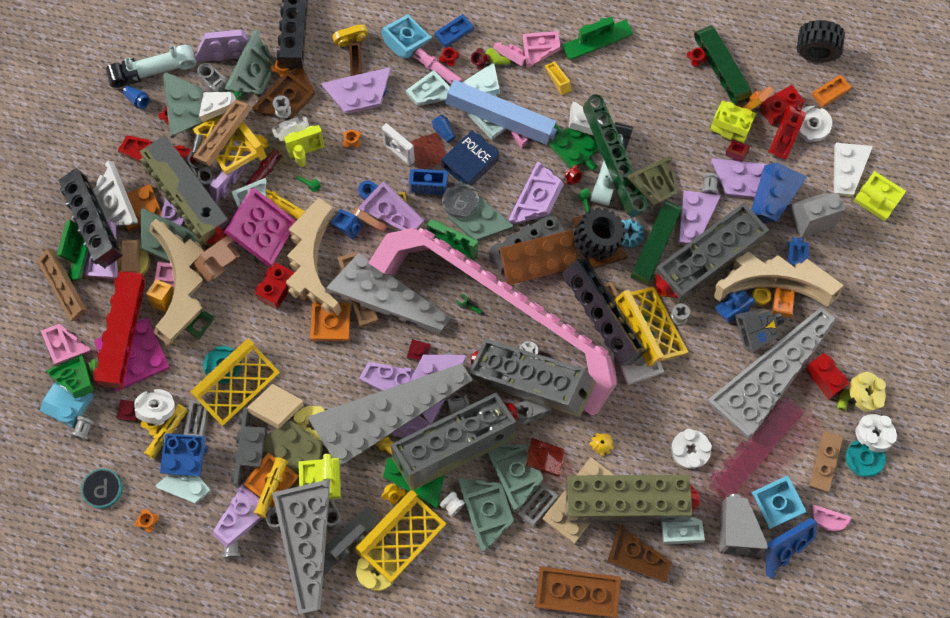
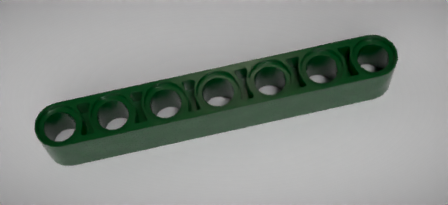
(613, 146)

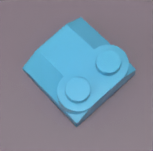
(405, 36)
(63, 406)
(779, 502)

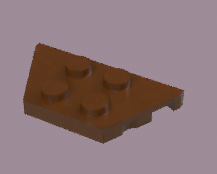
(294, 86)

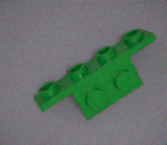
(597, 36)
(73, 250)

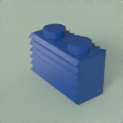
(428, 181)

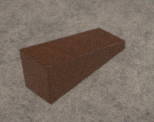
(355, 59)

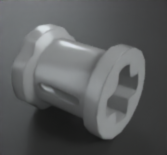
(282, 108)
(710, 185)
(680, 308)
(458, 404)
(87, 424)
(232, 551)

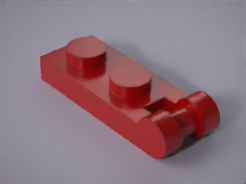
(787, 132)

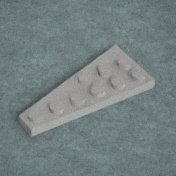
(386, 295)
(303, 528)

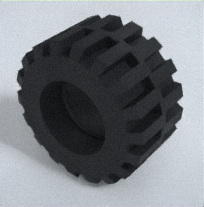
(820, 41)
(590, 242)

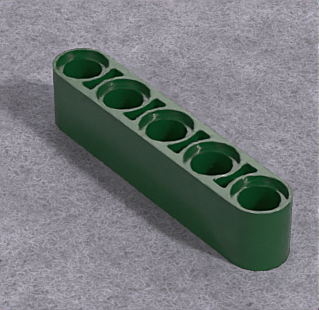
(723, 64)
(656, 242)

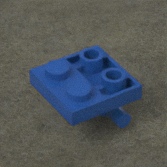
(183, 455)

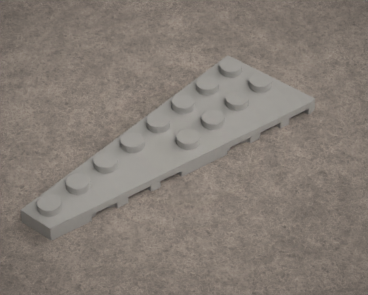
(759, 387)
(366, 421)

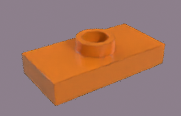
(831, 91)
(758, 98)
(783, 302)

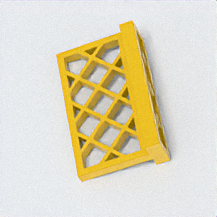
(248, 144)
(642, 328)
(222, 369)
(387, 524)

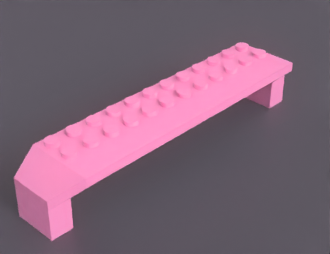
(600, 363)

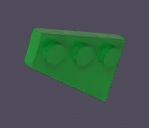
(455, 239)
(72, 377)
(429, 492)

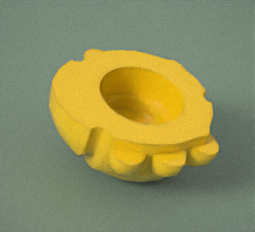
(599, 447)

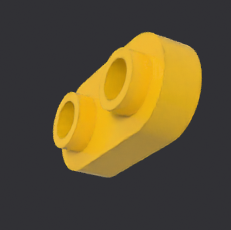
(351, 34)

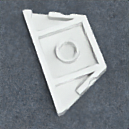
(114, 198)

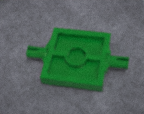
(574, 147)

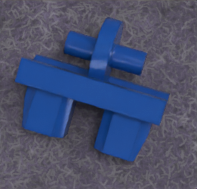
(735, 304)

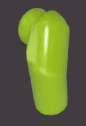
(496, 58)
(843, 400)

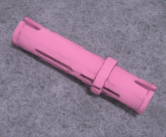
(433, 64)

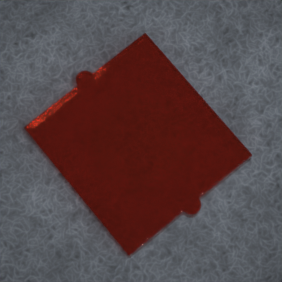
(428, 151)
(545, 457)

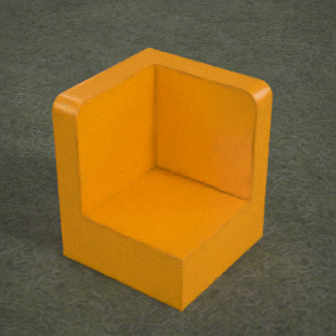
(160, 295)

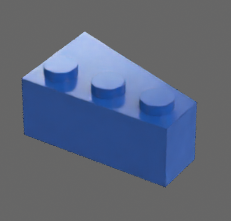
(775, 191)

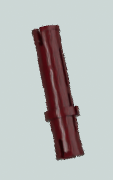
(265, 167)

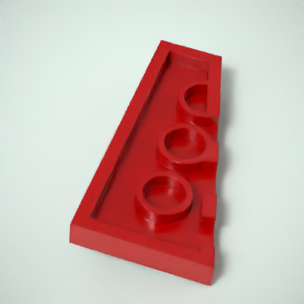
(133, 145)

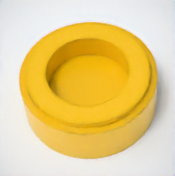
(761, 296)

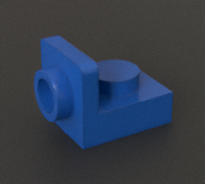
(347, 223)
(797, 251)

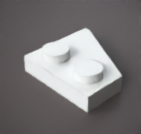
(215, 104)
(578, 120)

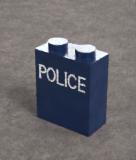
(470, 158)

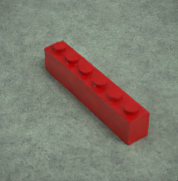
(120, 330)

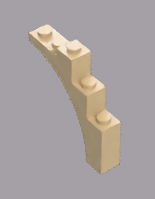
(307, 235)
(778, 273)
(186, 281)

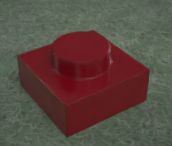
(737, 151)
(417, 350)
(126, 411)

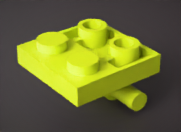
(732, 121)
(304, 142)
(879, 196)
(321, 470)

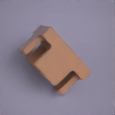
(213, 260)

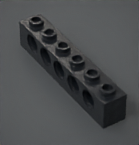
(292, 33)
(90, 218)
(585, 284)

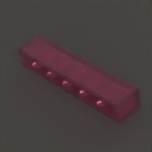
(756, 449)

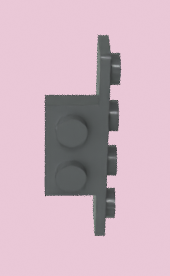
(249, 449)
(348, 537)

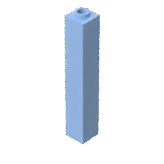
(501, 112)

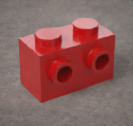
(775, 105)
(274, 287)
(827, 376)

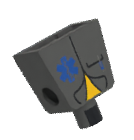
(758, 327)

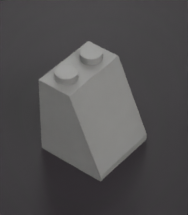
(816, 213)
(740, 528)

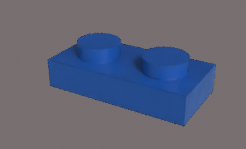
(454, 31)

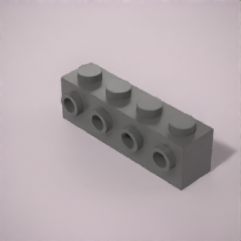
(544, 226)

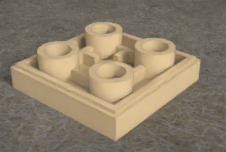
(275, 406)

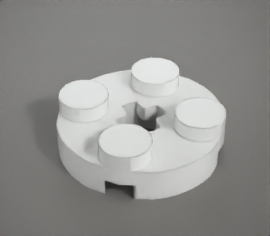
(290, 126)
(823, 126)
(154, 415)
(883, 426)
(693, 460)

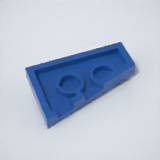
(785, 545)

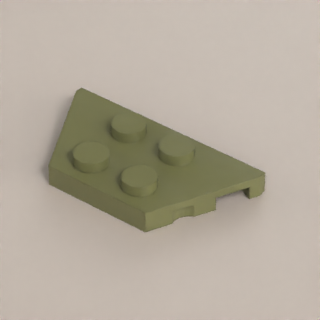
(655, 181)
(293, 445)

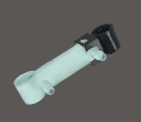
(132, 71)
(604, 187)

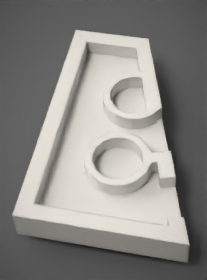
(848, 167)

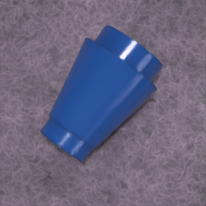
(136, 97)
(443, 128)

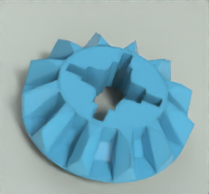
(636, 237)

